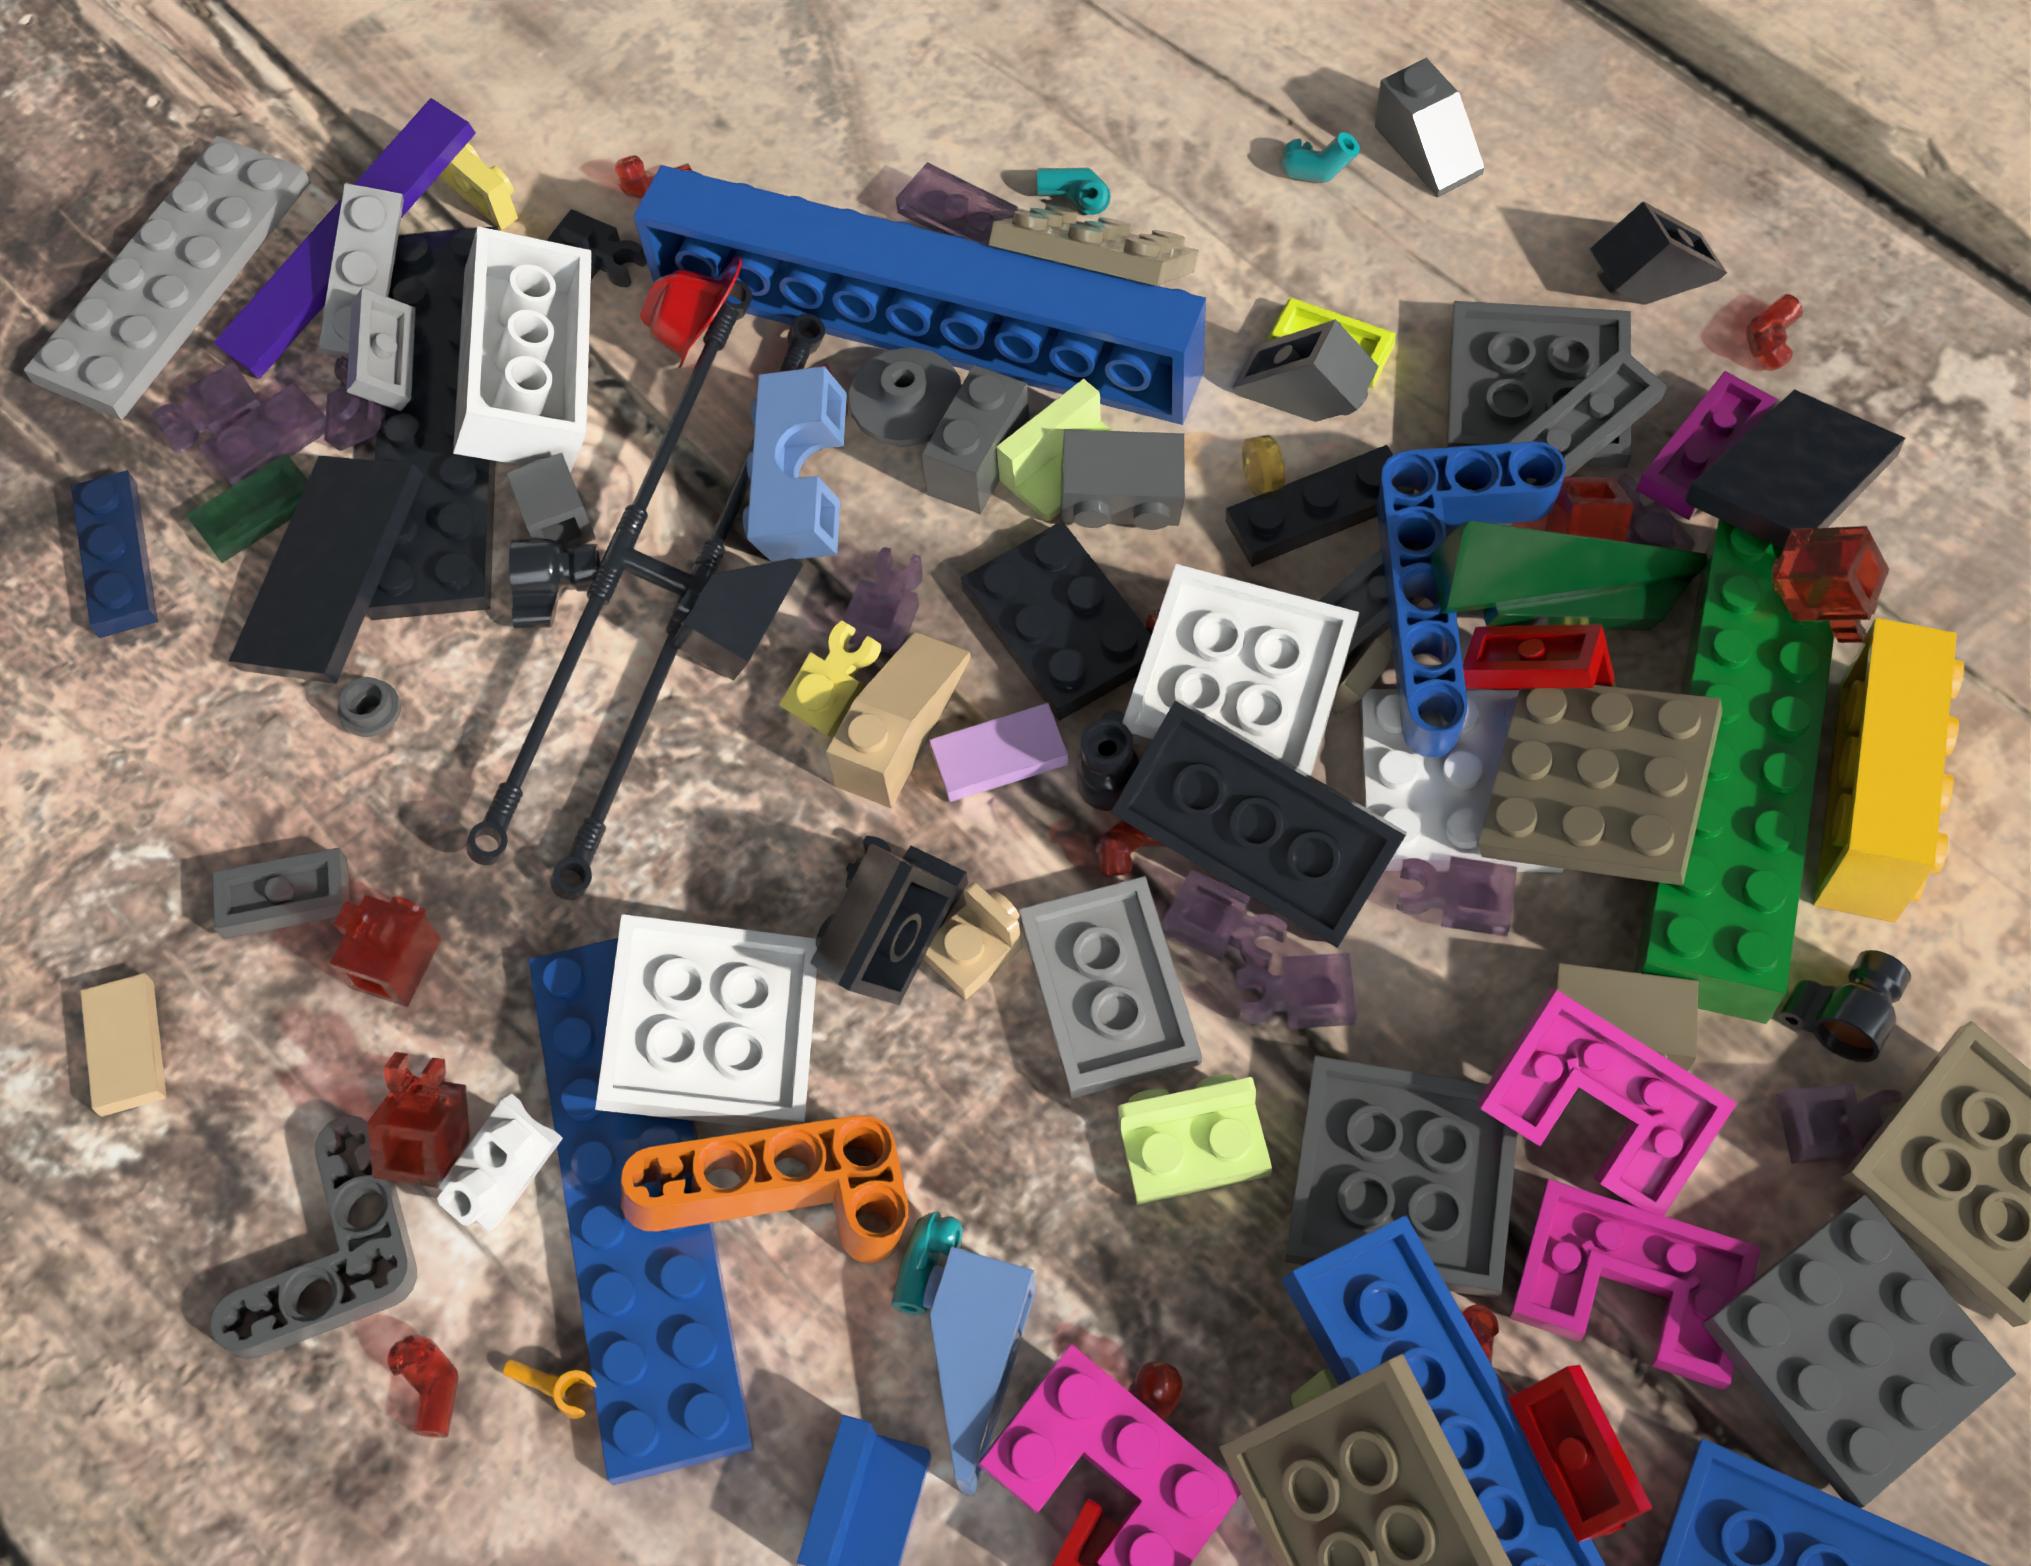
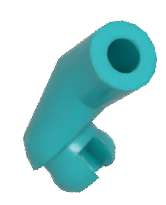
(1079, 185)

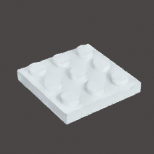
(1245, 659)
(1437, 798)
(708, 1024)

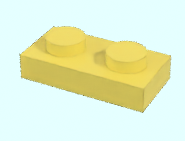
(481, 186)

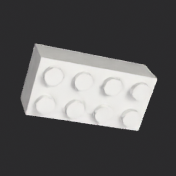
(523, 349)

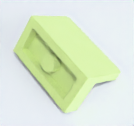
(1032, 455)

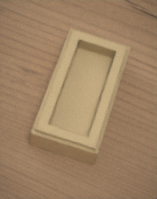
(123, 1045)

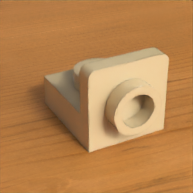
(975, 941)

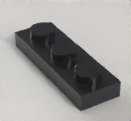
(1310, 507)

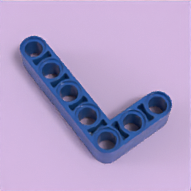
(1409, 573)

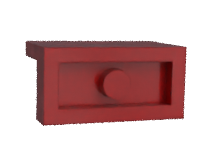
(1537, 657)
(1579, 1454)

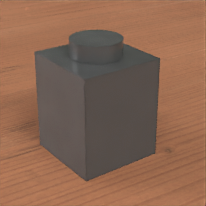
(551, 502)

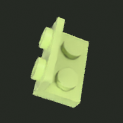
(1193, 1138)

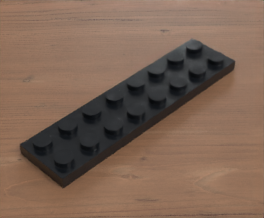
(448, 535)

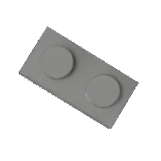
(381, 349)

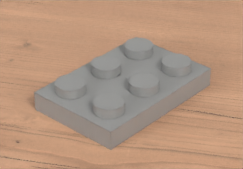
(1109, 987)

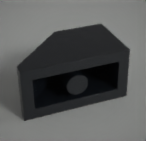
(1654, 257)
(732, 614)

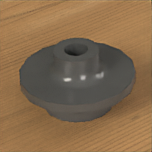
(903, 395)

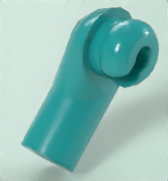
(1319, 166)
(929, 1239)

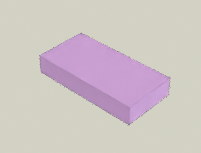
(999, 752)

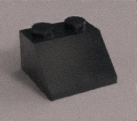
(882, 925)

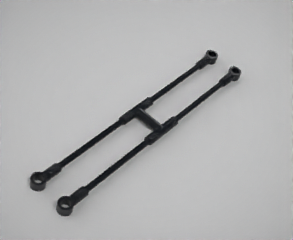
(622, 557)

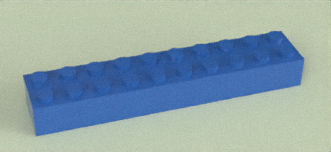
(932, 292)

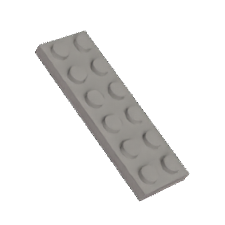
(167, 277)

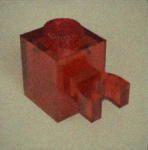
(1591, 509)
(1832, 578)
(384, 947)
(418, 1124)

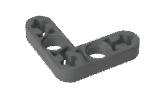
(357, 1256)

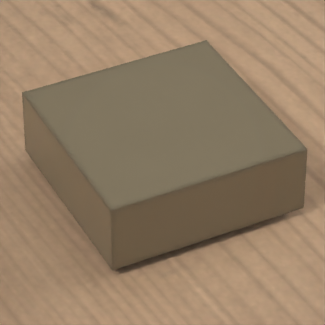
(1361, 674)

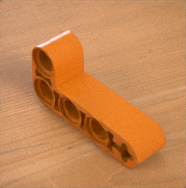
(766, 1189)

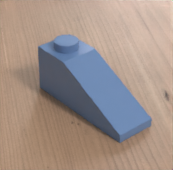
(977, 1331)

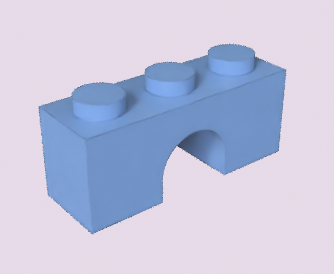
(792, 420)

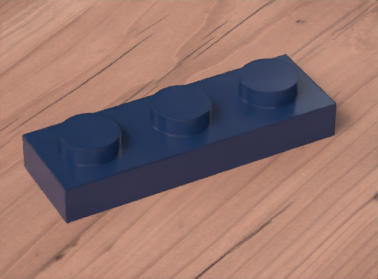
(113, 554)

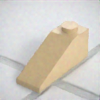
(894, 719)

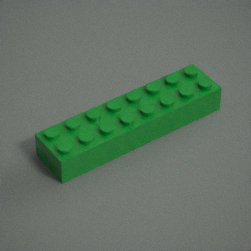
(1746, 861)

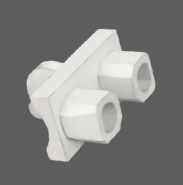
(497, 1165)

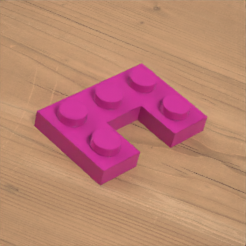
(1668, 1107)
(1594, 1236)
(1091, 1415)

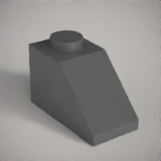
(1428, 127)
(1309, 373)

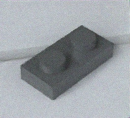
(280, 893)

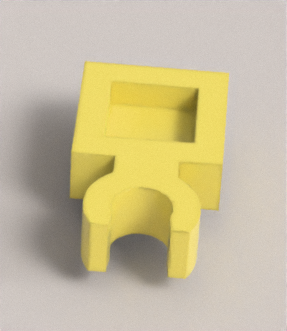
(828, 687)

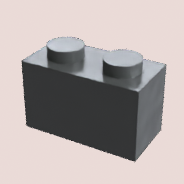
(962, 452)
(1122, 478)

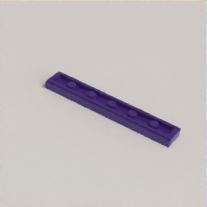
(301, 283)

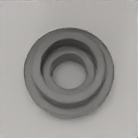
(360, 696)

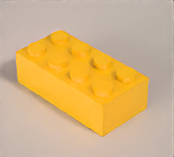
(1889, 771)

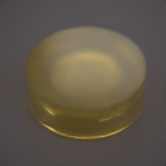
(1263, 464)

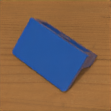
(865, 1499)

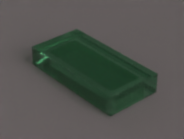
(250, 508)

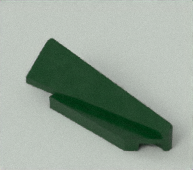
(1559, 577)

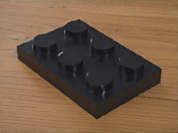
(1059, 619)

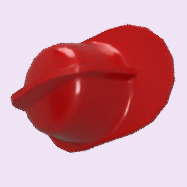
(685, 304)

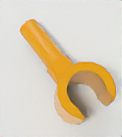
(550, 1384)

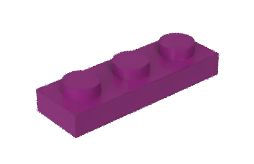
(1708, 432)

